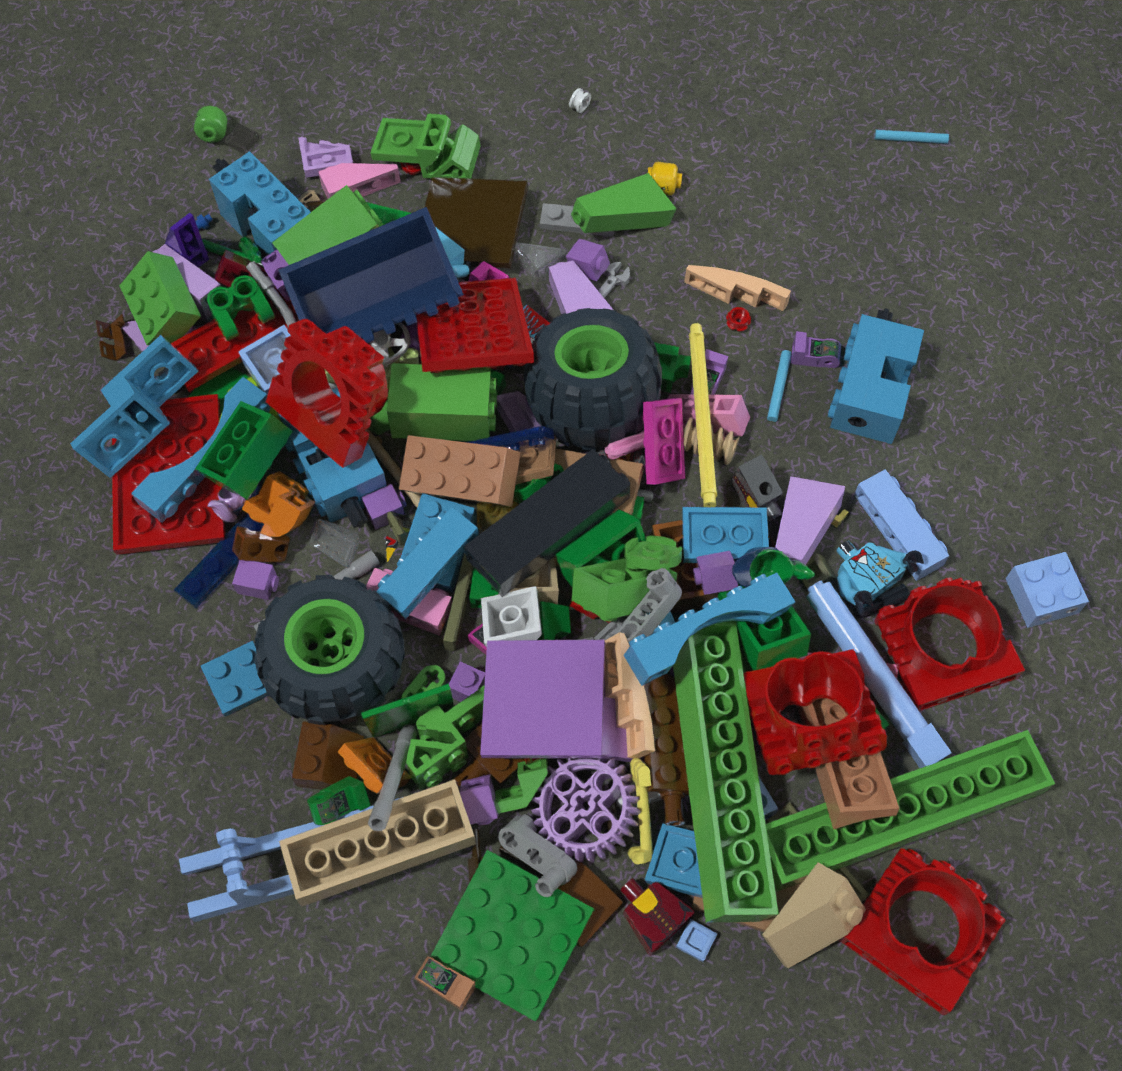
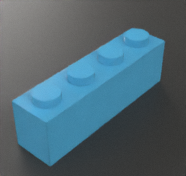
(427, 562)

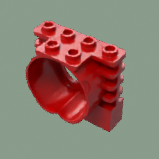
(308, 402)
(801, 682)
(932, 682)
(978, 924)

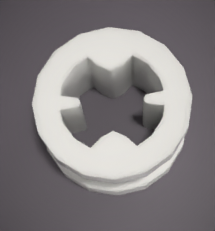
(580, 100)

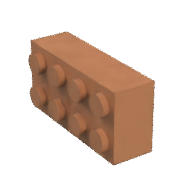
(460, 470)

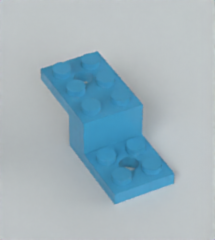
(134, 407)

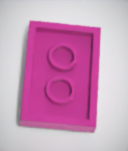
(663, 440)

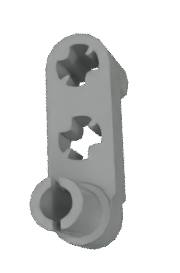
(660, 599)
(522, 841)

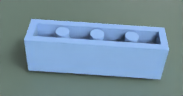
(900, 522)

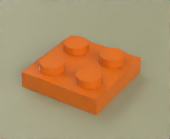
(370, 762)

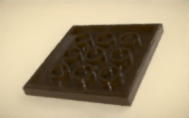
(479, 216)

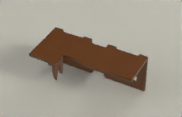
(120, 349)

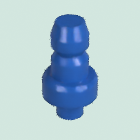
(202, 222)

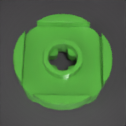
(652, 554)

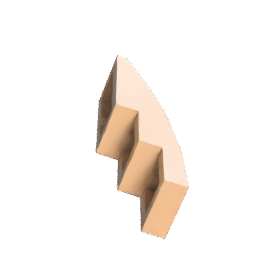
(728, 284)
(629, 697)

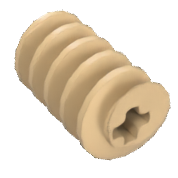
(721, 445)

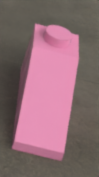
(363, 177)
(725, 412)

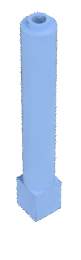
(918, 736)

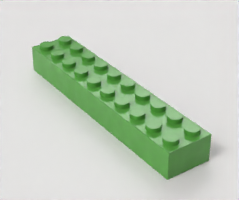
(723, 778)
(927, 802)

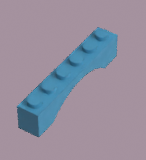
(166, 489)
(757, 603)

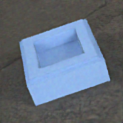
(696, 940)

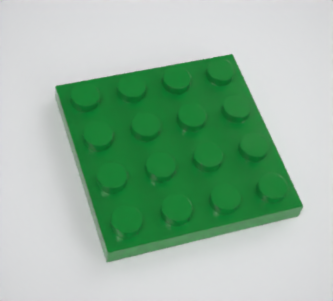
(512, 935)

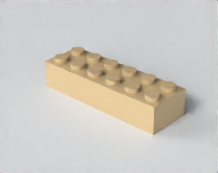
(354, 854)

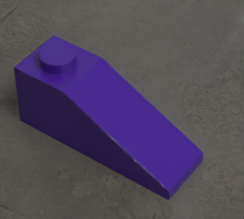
(187, 241)

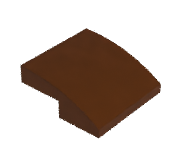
(595, 893)

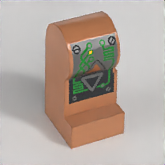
(445, 982)

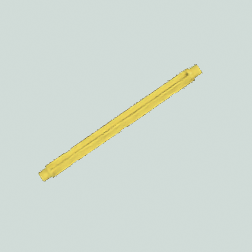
(702, 413)

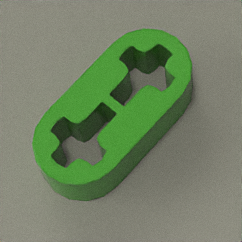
(419, 683)

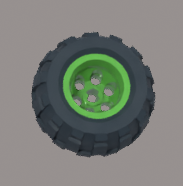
(592, 377)
(341, 685)

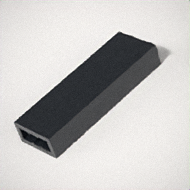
(547, 522)

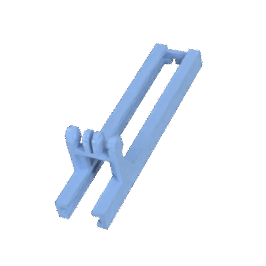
(229, 855)

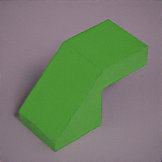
(519, 796)

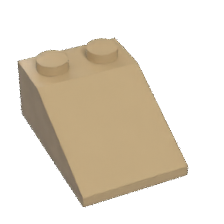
(814, 916)

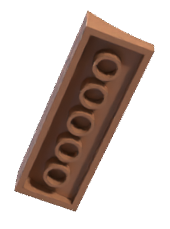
(855, 787)

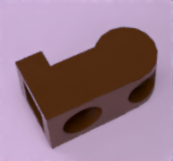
(258, 547)

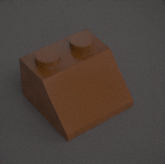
(318, 758)

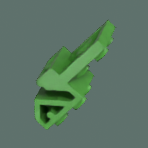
(428, 145)
(442, 740)

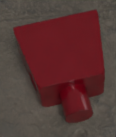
(231, 267)

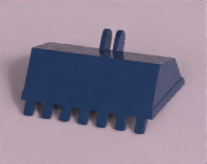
(375, 279)

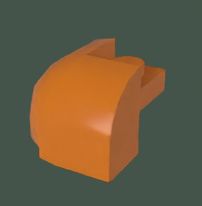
(279, 505)

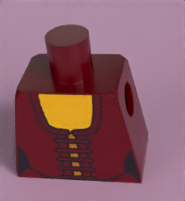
(654, 914)

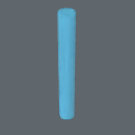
(911, 136)
(779, 386)

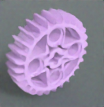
(575, 811)

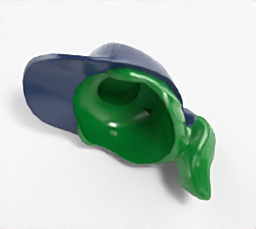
(768, 561)

